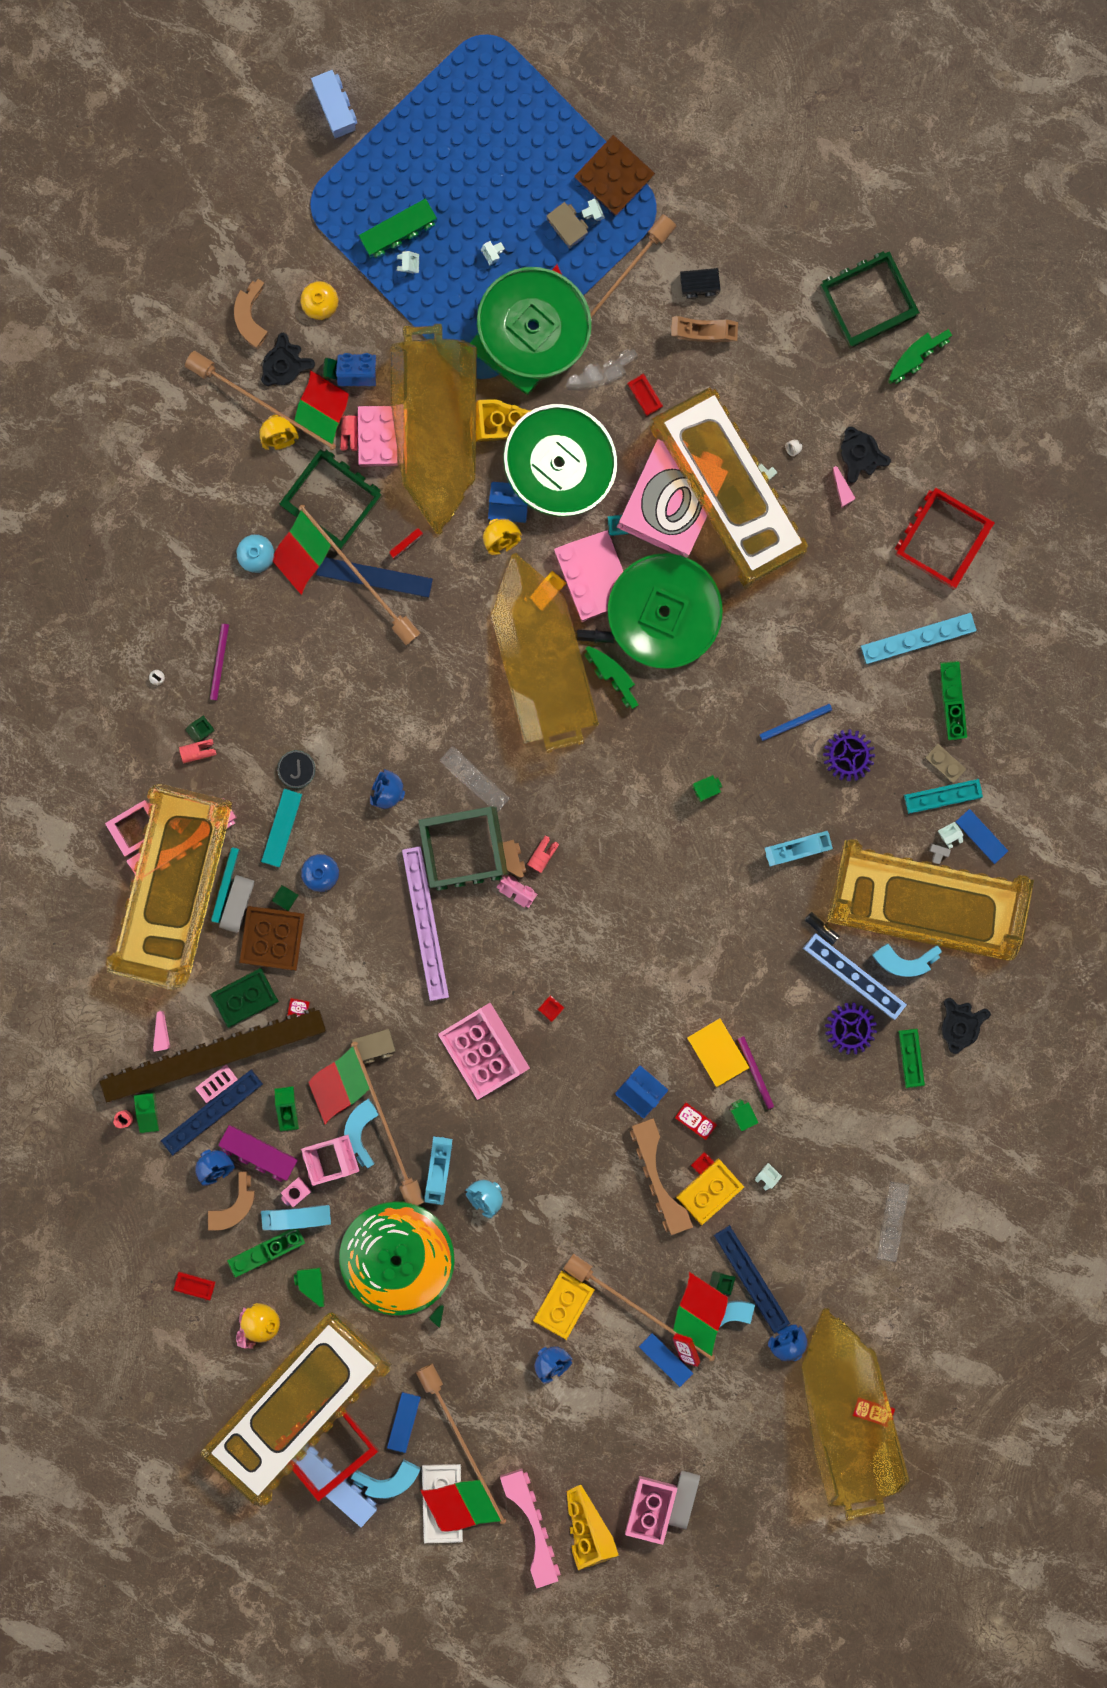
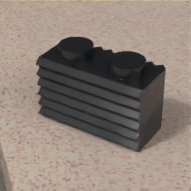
(700, 282)

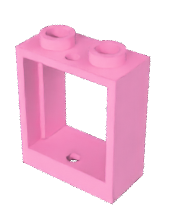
(114, 830)
(345, 1157)

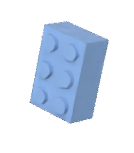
(334, 103)

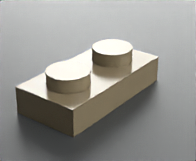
(945, 763)

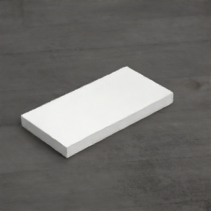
(432, 1478)

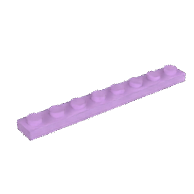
(425, 923)

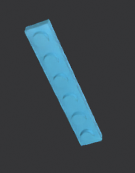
(918, 638)

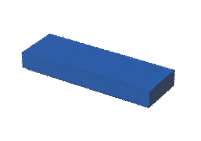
(981, 836)
(666, 1360)
(403, 1422)

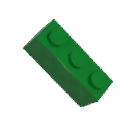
(743, 1114)

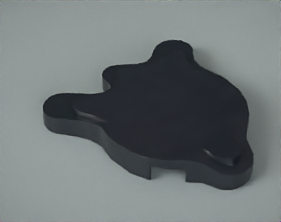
(283, 363)
(861, 453)
(960, 1025)

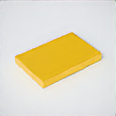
(718, 1052)
(710, 1191)
(563, 1305)

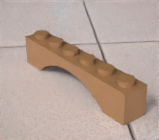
(675, 1214)

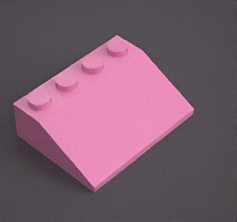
(590, 572)
(483, 1051)

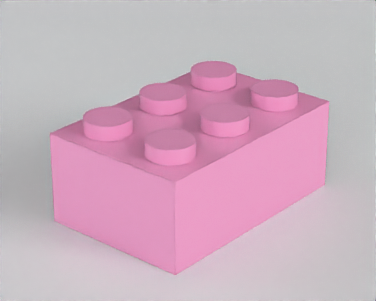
(376, 437)
(651, 1510)

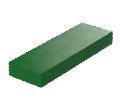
(911, 1058)

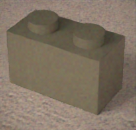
(567, 224)
(375, 1045)

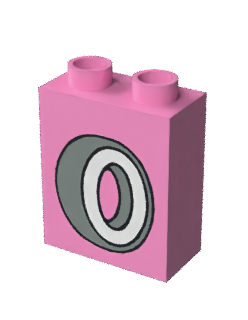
(663, 506)

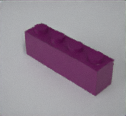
(257, 1152)

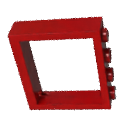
(920, 514)
(319, 1494)

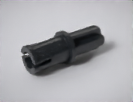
(594, 636)
(822, 928)

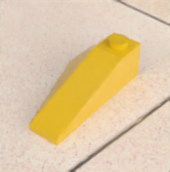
(496, 419)
(591, 1537)

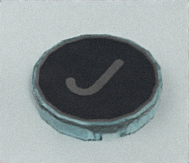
(296, 769)

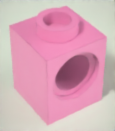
(301, 1186)

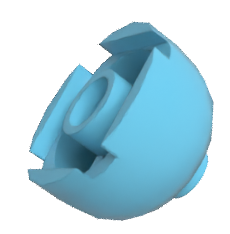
(255, 553)
(486, 1196)

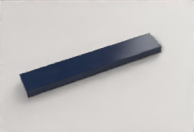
(376, 577)
(211, 1112)
(751, 1279)

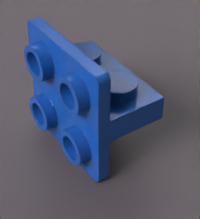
(356, 369)
(506, 504)
(641, 1091)

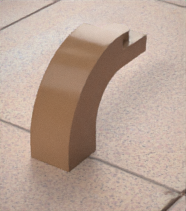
(243, 305)
(704, 330)
(229, 1217)

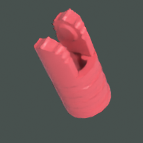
(349, 427)
(192, 751)
(539, 858)
(125, 1114)

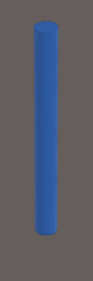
(795, 722)

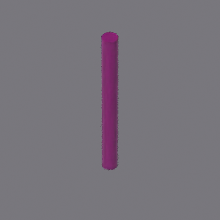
(219, 662)
(755, 1072)

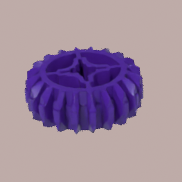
(865, 750)
(839, 1041)

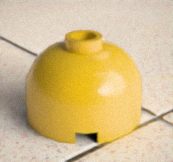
(319, 300)
(277, 433)
(501, 535)
(260, 1323)

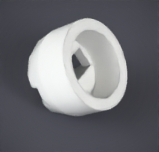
(793, 447)
(153, 680)

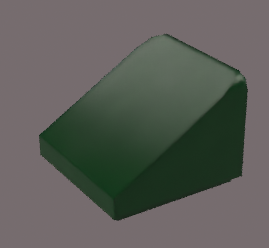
(330, 369)
(199, 729)
(285, 897)
(722, 1282)
(436, 1316)

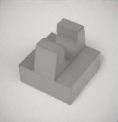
(939, 852)

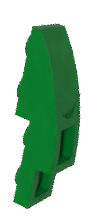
(911, 359)
(607, 669)
(953, 700)
(265, 1252)

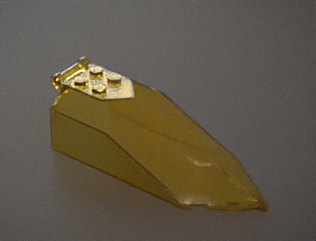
(434, 420)
(541, 658)
(859, 1454)

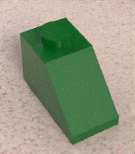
(707, 788)
(286, 1108)
(146, 1112)
(311, 1284)

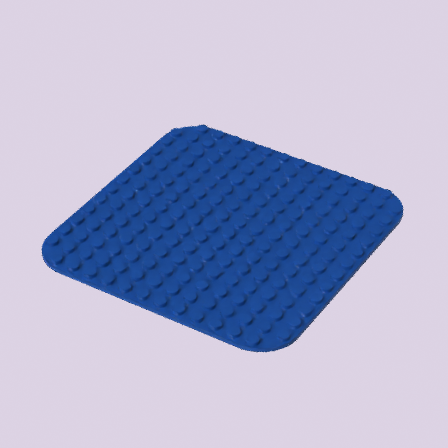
(492, 160)

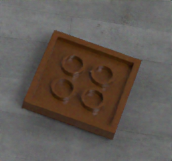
(614, 175)
(272, 938)

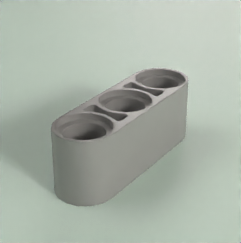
(236, 904)
(684, 1499)

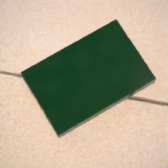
(244, 997)

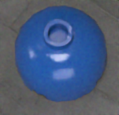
(387, 789)
(320, 873)
(213, 1165)
(789, 1344)
(551, 1363)

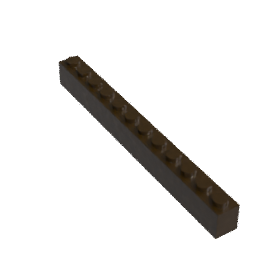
(213, 1055)

